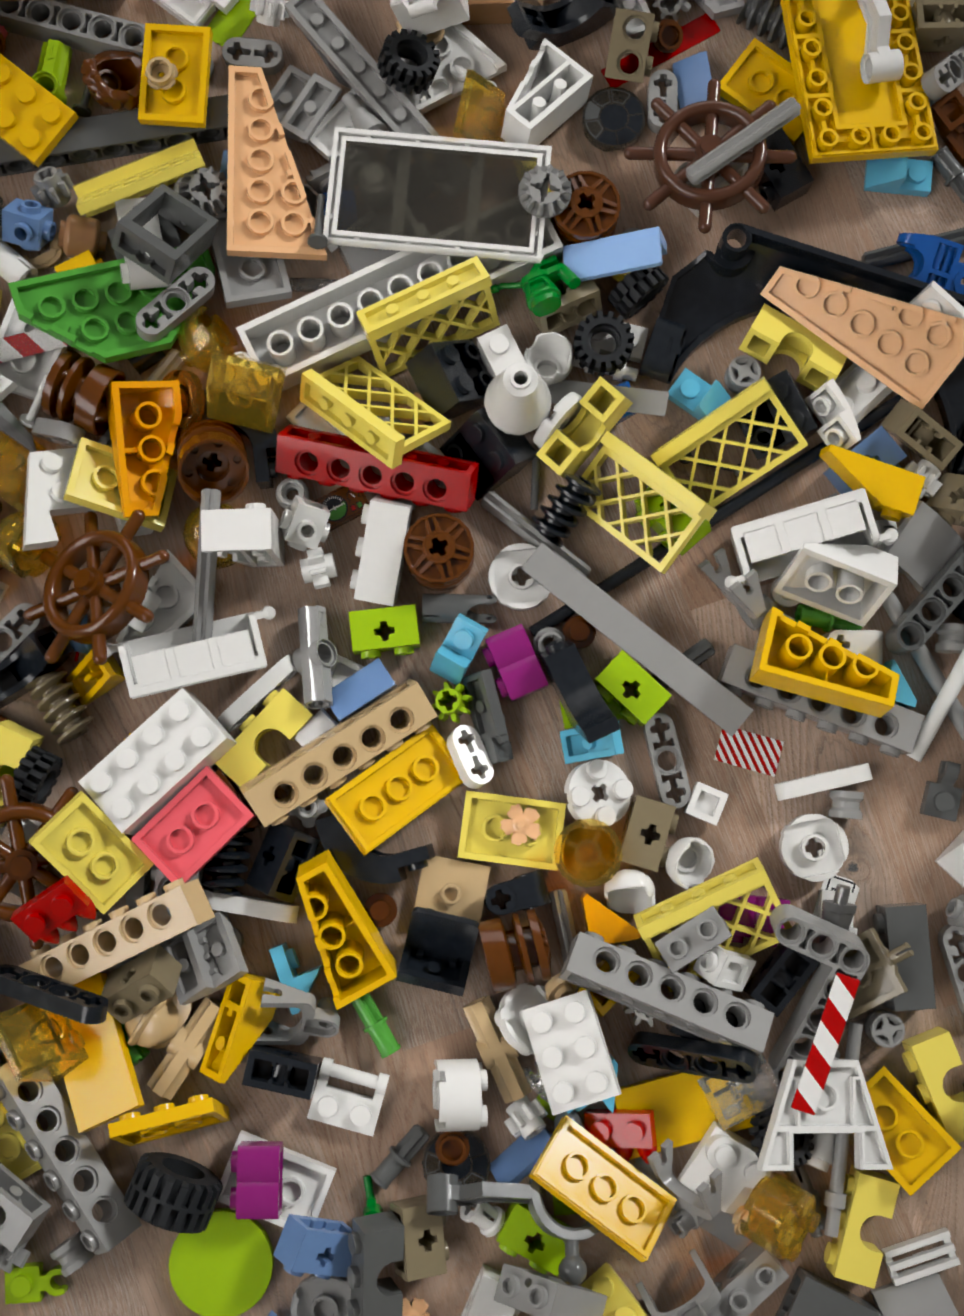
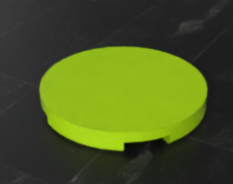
(222, 1267)

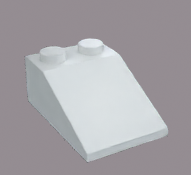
(840, 579)

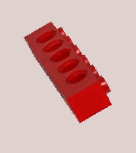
(457, 474)

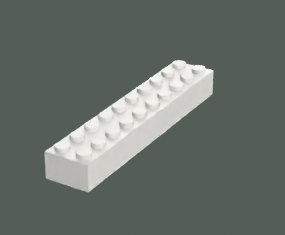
(324, 325)

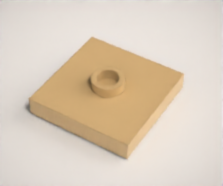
(453, 887)

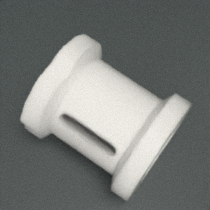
(481, 1217)

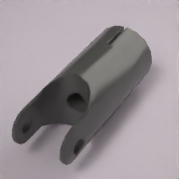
(446, 607)

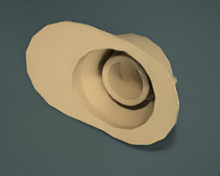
(158, 1025)

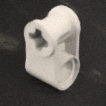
(860, 641)

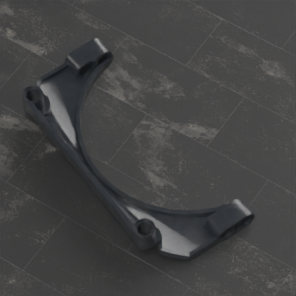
(727, 289)

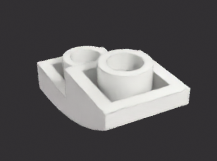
(835, 415)

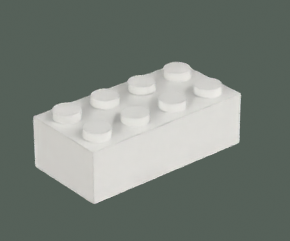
(157, 761)

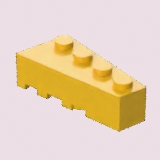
(819, 668)
(346, 937)

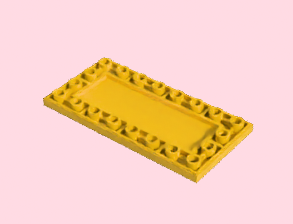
(839, 111)

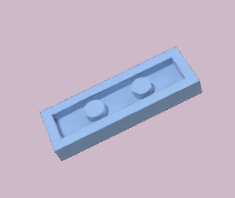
(616, 254)

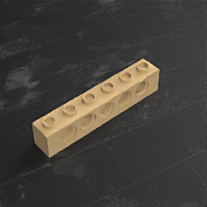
(319, 752)
(73, 963)

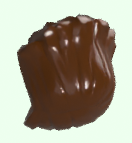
(114, 79)

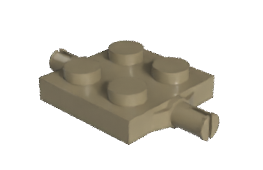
(882, 977)

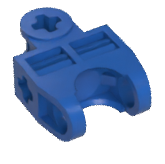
(934, 260)

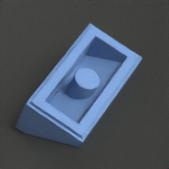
(692, 78)
(361, 689)
(519, 1158)

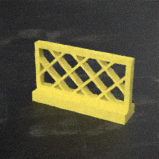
(137, 177)
(423, 302)
(720, 419)
(361, 420)
(662, 485)
(714, 892)

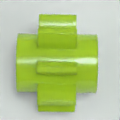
(444, 697)

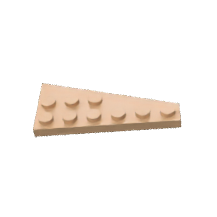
(264, 190)
(888, 338)

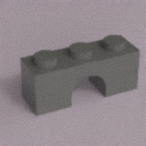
(373, 1245)

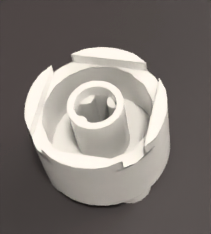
(458, 1095)

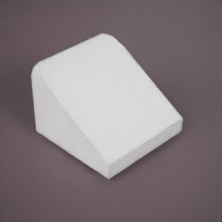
(315, 727)

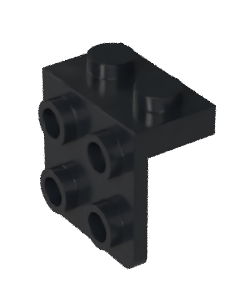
(438, 951)

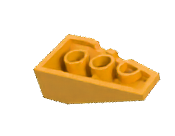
(143, 435)

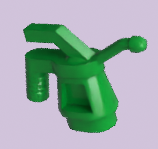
(539, 286)

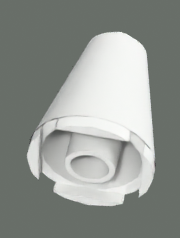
(517, 400)

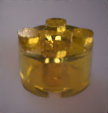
(780, 1216)

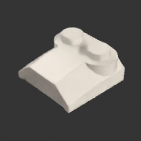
(730, 1155)

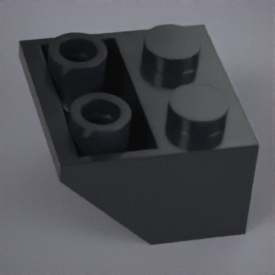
(450, 376)
(795, 405)
(497, 453)

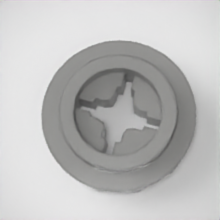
(213, 179)
(555, 201)

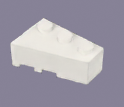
(381, 550)

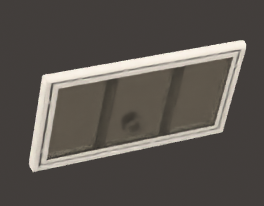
(433, 195)

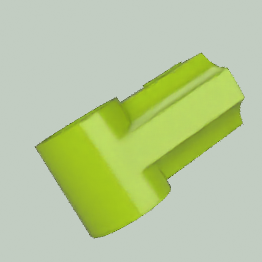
(54, 67)

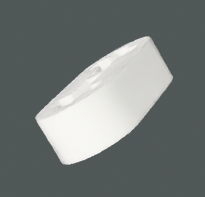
(470, 756)

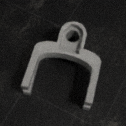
(750, 605)
(315, 1021)
(691, 1207)
(698, 1305)

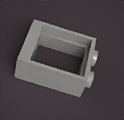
(546, 1294)

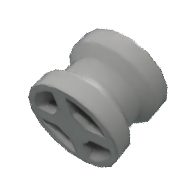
(746, 368)
(950, 638)
(846, 804)
(890, 1032)
(71, 1254)

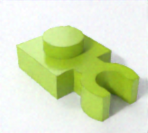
(29, 1283)

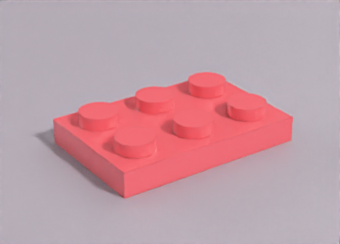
(193, 826)

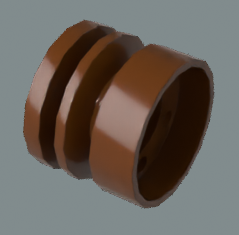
(582, 225)
(77, 391)
(225, 471)
(438, 571)
(515, 950)

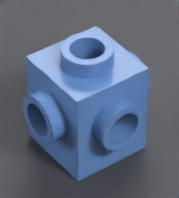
(28, 224)

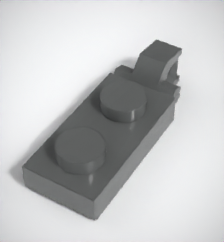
(488, 715)

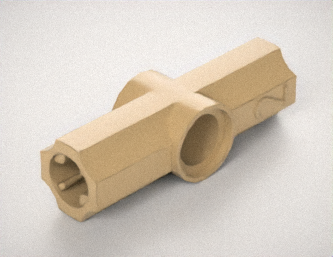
(185, 1050)
(496, 1051)

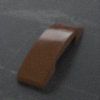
(949, 121)

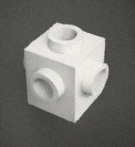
(305, 524)

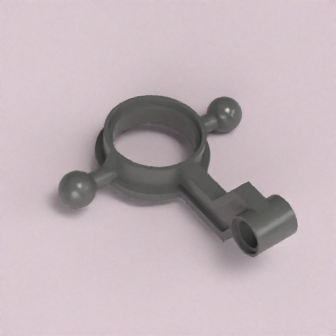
(446, 1195)

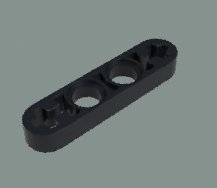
(52, 995)
(732, 1063)

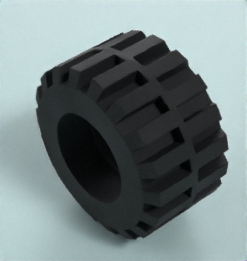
(173, 1192)

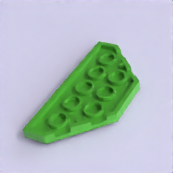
(95, 309)

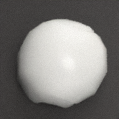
(550, 357)
(689, 862)
(629, 892)

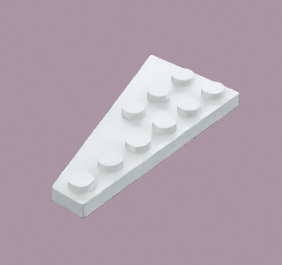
(455, 48)

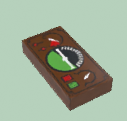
(343, 506)

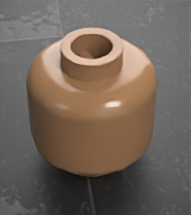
(81, 234)

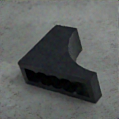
(577, 691)

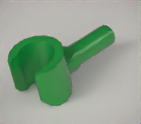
(371, 1205)

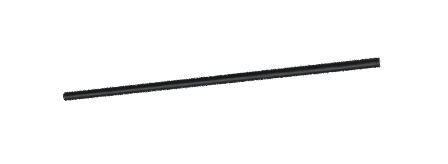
(722, 513)

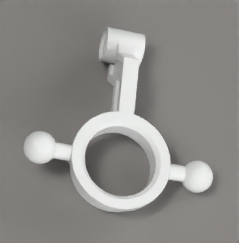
(879, 61)

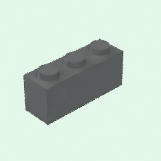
(908, 924)

